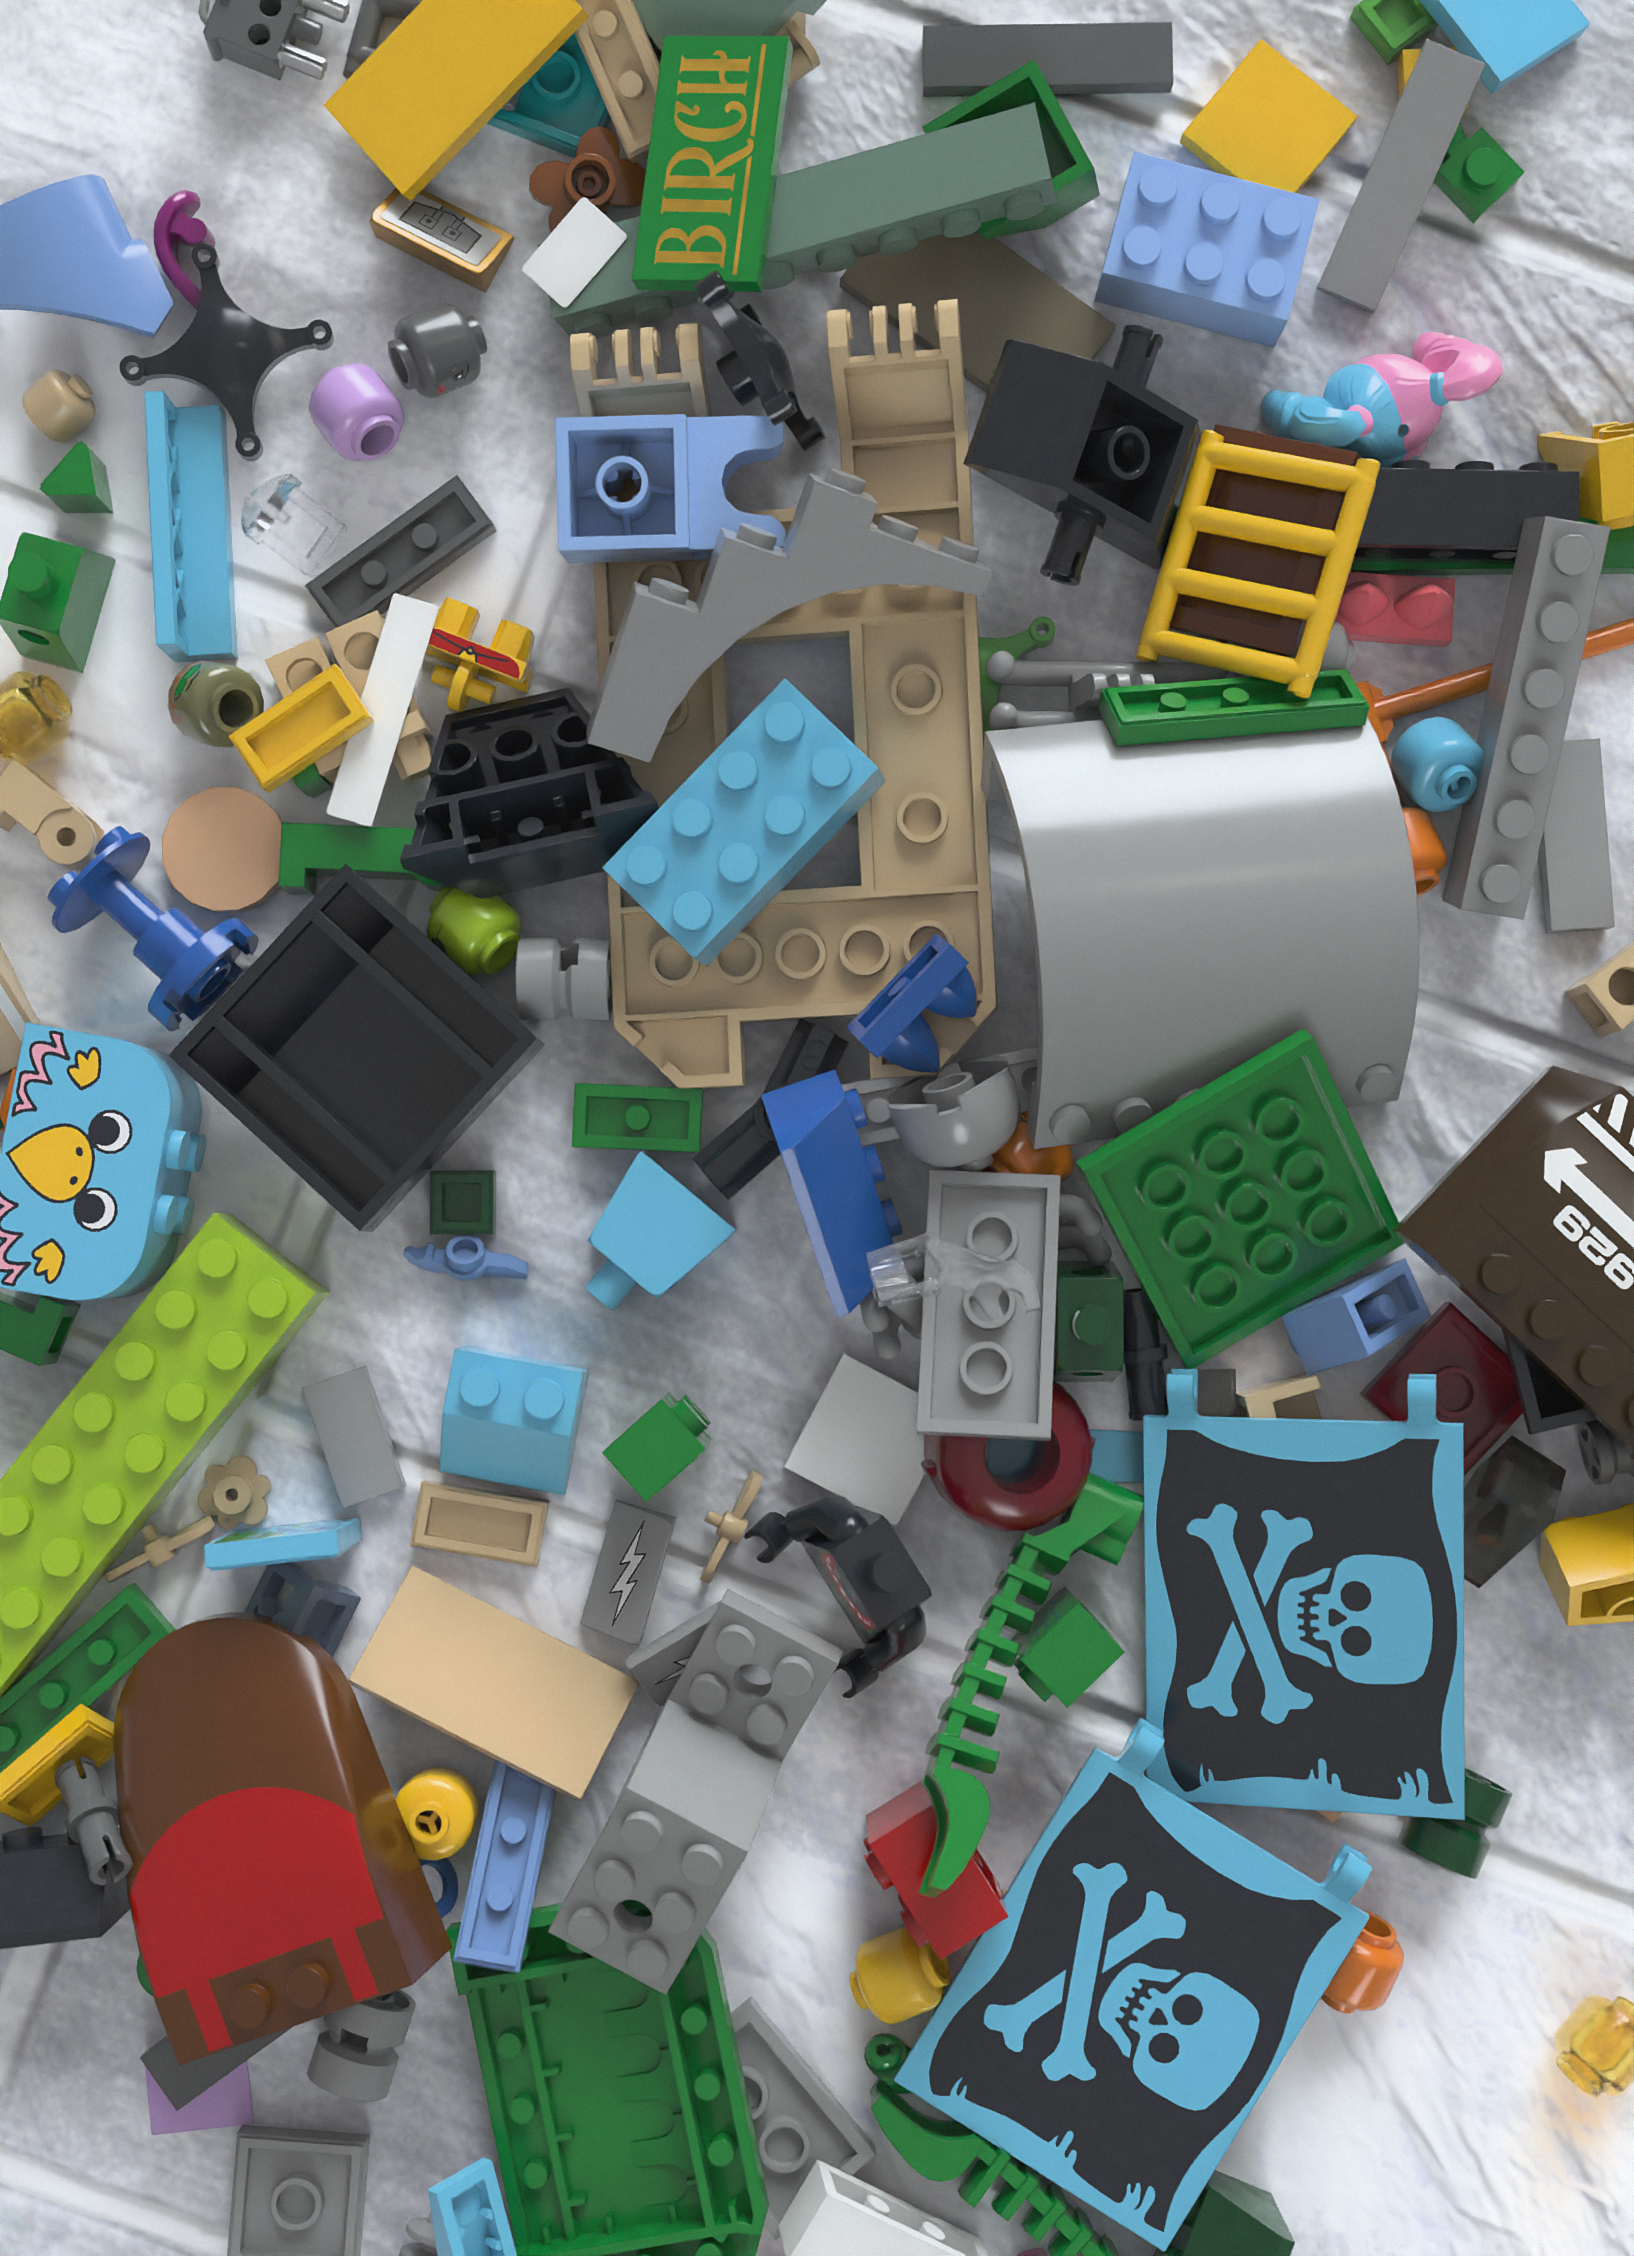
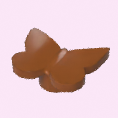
(592, 174)

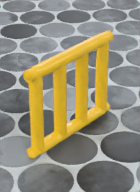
(1317, 609)

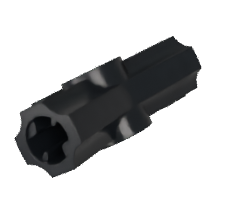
(748, 1143)

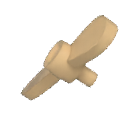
(730, 1525)
(160, 1548)

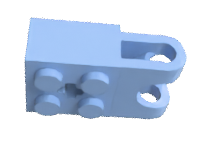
(681, 478)

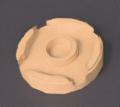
(223, 849)

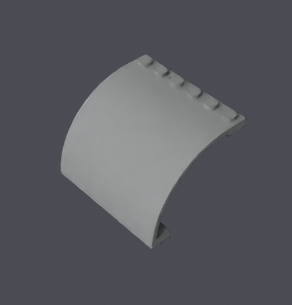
(1206, 912)

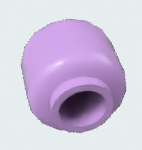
(356, 412)

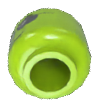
(474, 930)

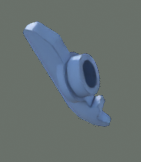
(466, 1260)

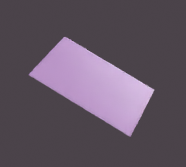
(219, 2106)

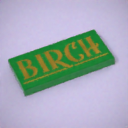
(712, 161)

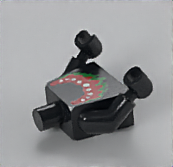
(865, 1573)

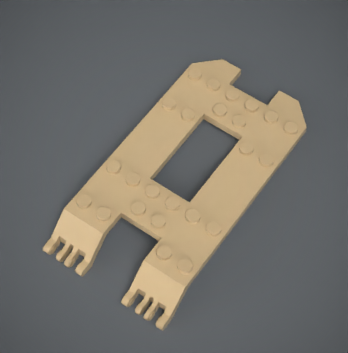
(912, 717)

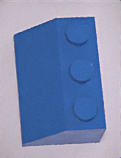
(833, 1181)

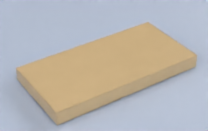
(494, 1683)

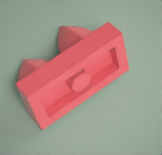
(1397, 609)

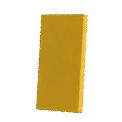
(446, 79)

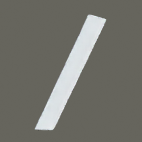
(387, 699)

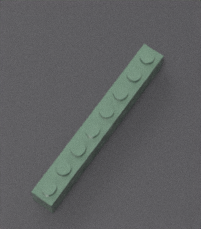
(857, 208)

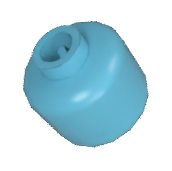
(1437, 764)

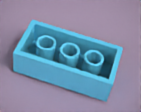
(745, 823)

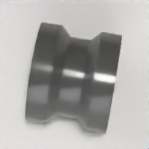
(1603, 1453)

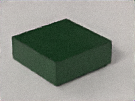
(463, 1202)

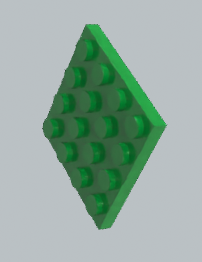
(1243, 1199)

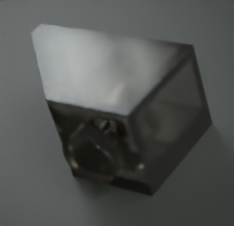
(1507, 1507)

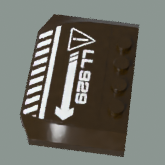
(1545, 1235)

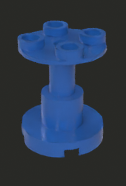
(190, 963)

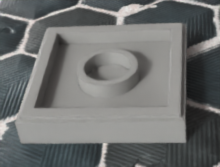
(298, 2192)

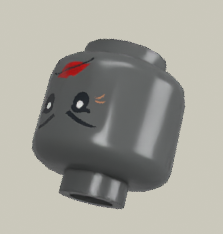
(437, 350)

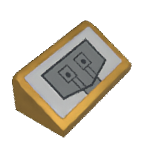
(442, 236)

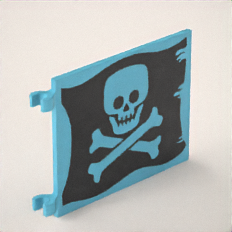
(1306, 1608)
(1134, 1993)

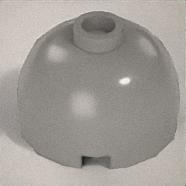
(958, 1116)

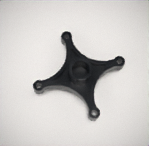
(227, 352)
(757, 363)

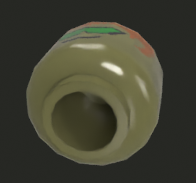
(213, 701)

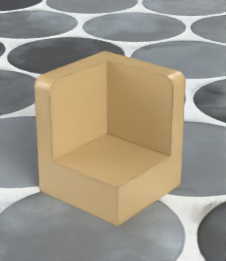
(1283, 1398)

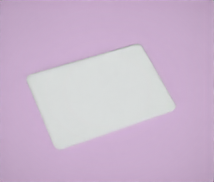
(574, 252)

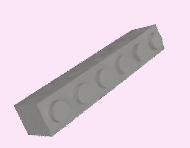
(1526, 714)

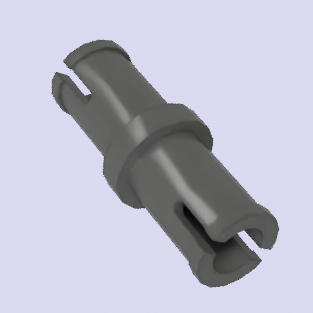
(93, 1821)

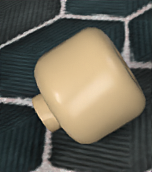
(59, 405)

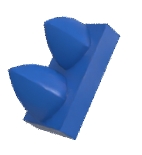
(893, 1019)

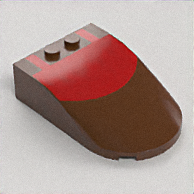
(261, 1838)

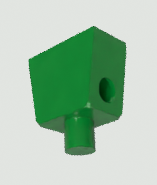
(56, 595)

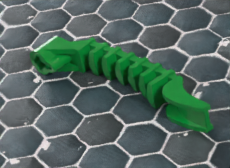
(1095, 1523)
(947, 2148)

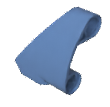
(75, 258)

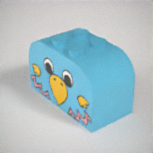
(95, 1165)

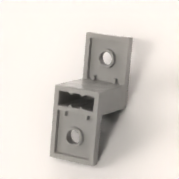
(696, 1793)

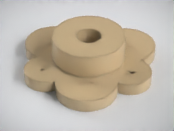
(242, 1476)

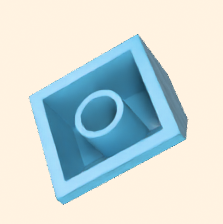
(511, 1419)

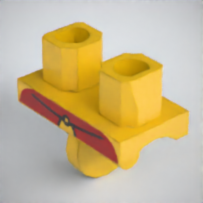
(503, 662)

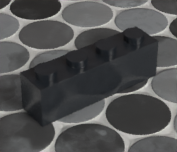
(1461, 511)

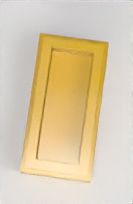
(301, 728)
(29, 1782)

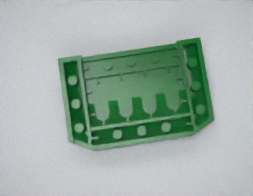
(616, 2103)

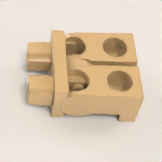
(354, 651)

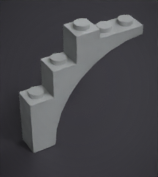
(749, 580)

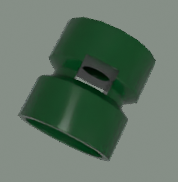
(1455, 1842)

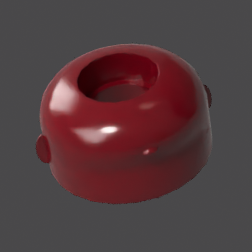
(1027, 1499)

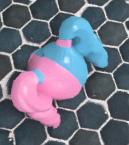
(1380, 393)

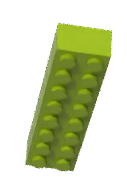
(139, 1425)

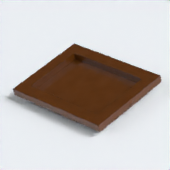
(1258, 561)

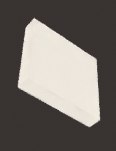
(863, 1440)

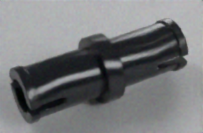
(1143, 1357)

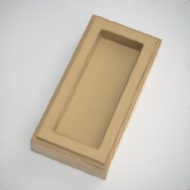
(479, 1523)

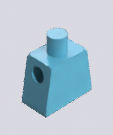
(652, 1234)

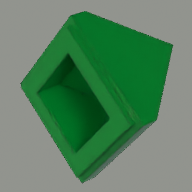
(79, 483)

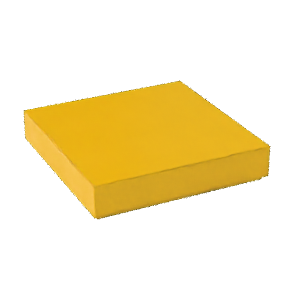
(1268, 123)

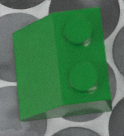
(1068, 163)

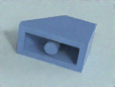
(1356, 1318)

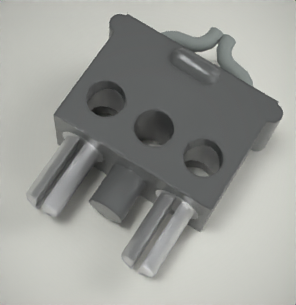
(241, 28)

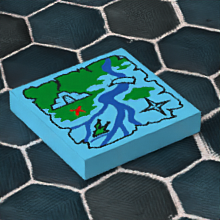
(283, 1544)

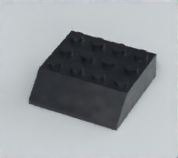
(356, 1050)

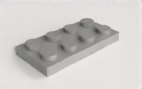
(976, 1372)

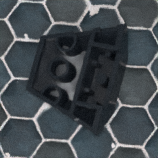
(522, 799)

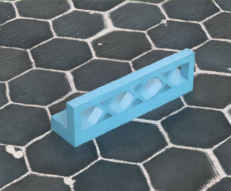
(190, 530)

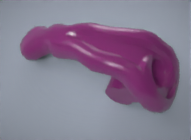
(176, 226)

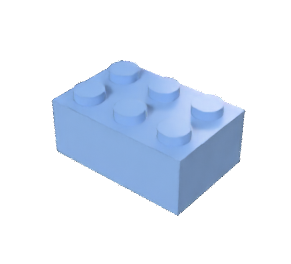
(1206, 249)

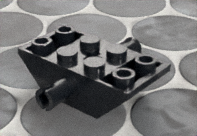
(1087, 448)

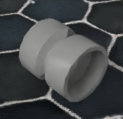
(564, 979)
(358, 2052)

